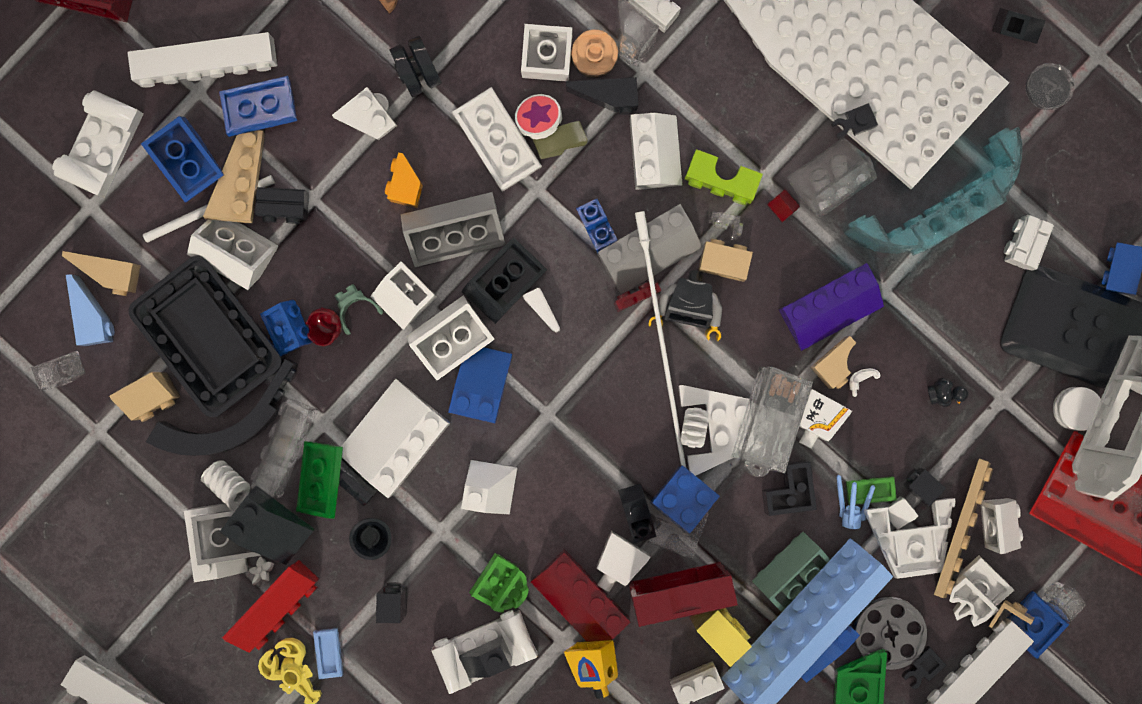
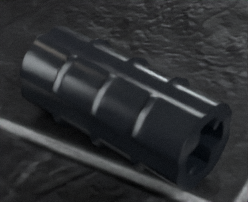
(355, 484)

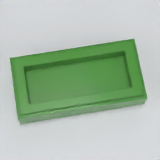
(883, 492)

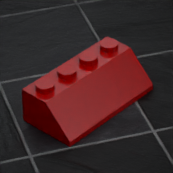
(272, 607)

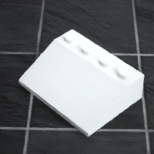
(393, 438)

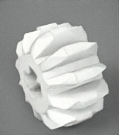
(694, 427)

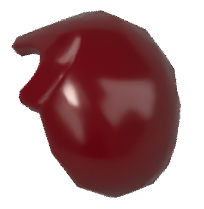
(324, 326)

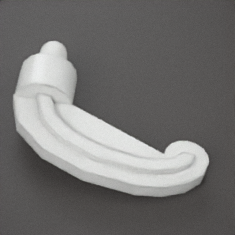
(860, 376)

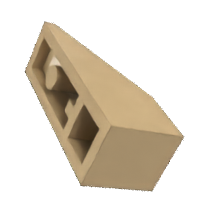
(109, 273)

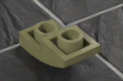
(565, 137)

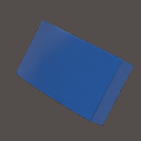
(596, 224)

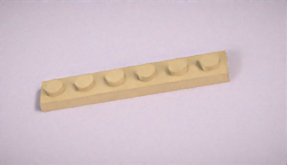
(961, 539)

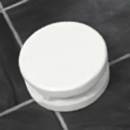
(1075, 407)

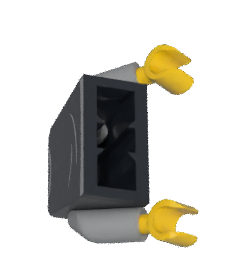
(691, 304)

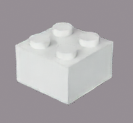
(546, 52)

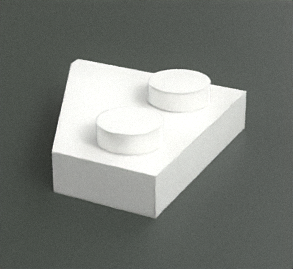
(366, 115)

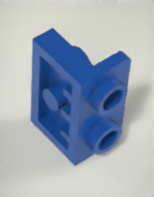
(286, 327)

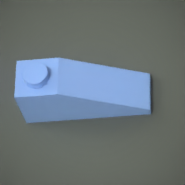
(89, 319)

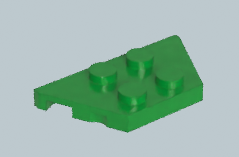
(862, 680)

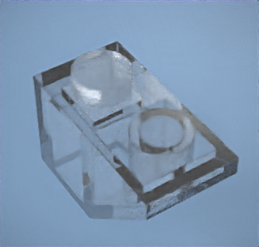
(58, 371)
(1064, 600)

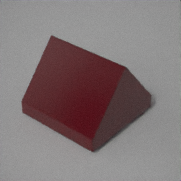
(783, 205)

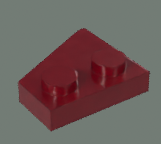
(626, 299)

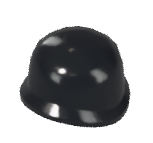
(370, 538)

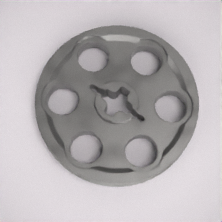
(897, 624)

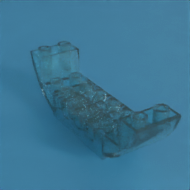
(959, 208)

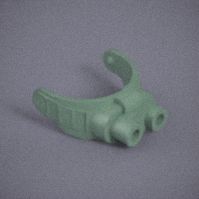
(346, 299)

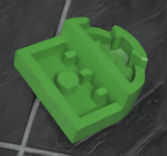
(501, 585)

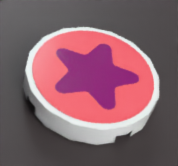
(538, 116)

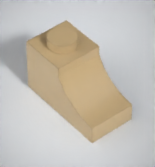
(833, 367)

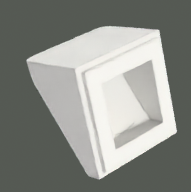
(901, 513)

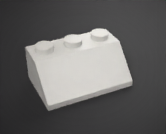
(655, 150)
(232, 250)
(449, 338)
(213, 570)

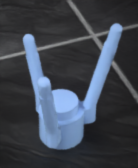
(852, 515)

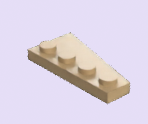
(237, 190)

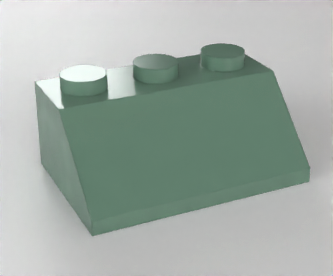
(791, 571)

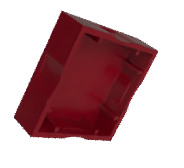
(682, 593)

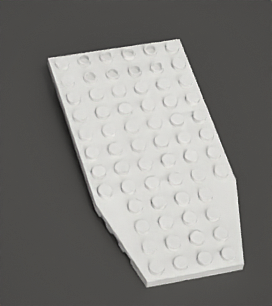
(878, 53)

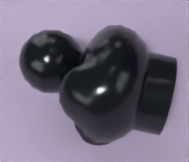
(941, 393)

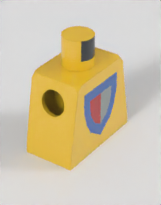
(593, 665)

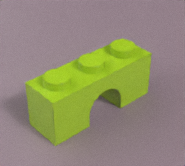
(703, 173)

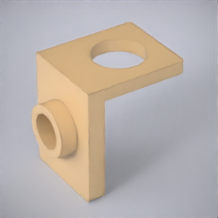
(1017, 609)

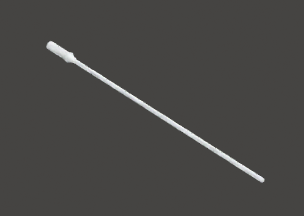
(644, 241)

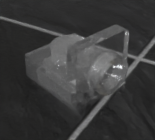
(723, 220)

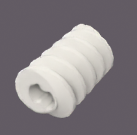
(226, 484)

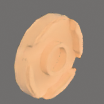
(594, 53)

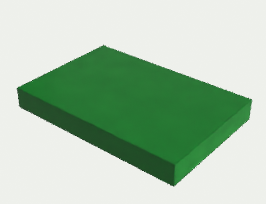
(319, 479)

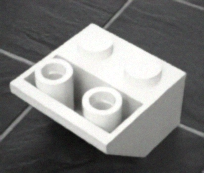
(403, 295)

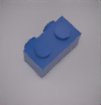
(1124, 270)

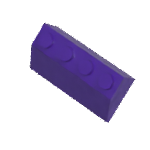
(833, 306)

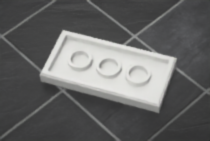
(496, 139)

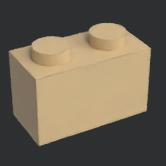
(725, 260)

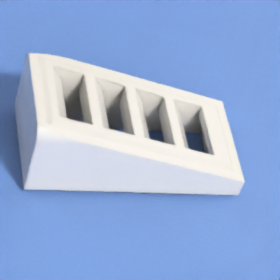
(538, 302)

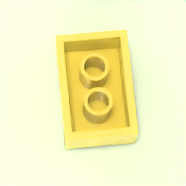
(722, 634)

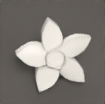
(261, 571)

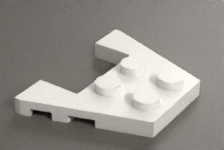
(724, 423)
(913, 549)

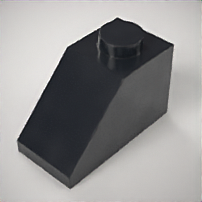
(487, 659)

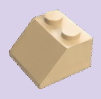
(146, 396)

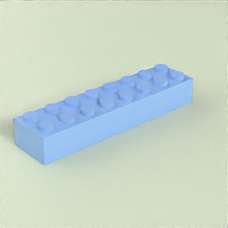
(807, 626)

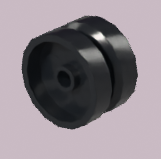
(415, 66)

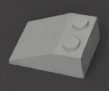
(211, 544)

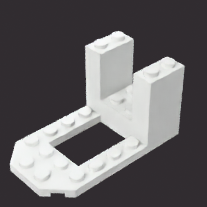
(1105, 470)

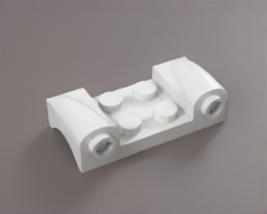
(99, 144)
(509, 626)

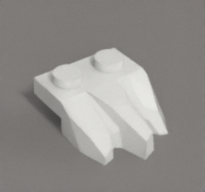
(978, 591)

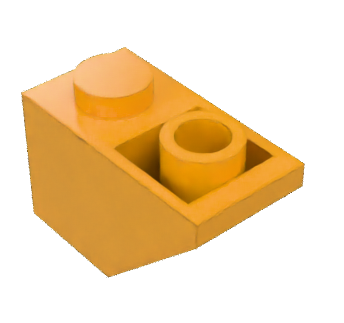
(405, 185)

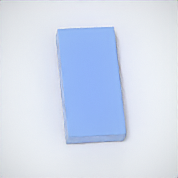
(328, 653)

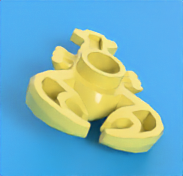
(292, 670)

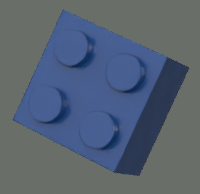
(684, 499)

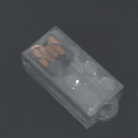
(771, 421)

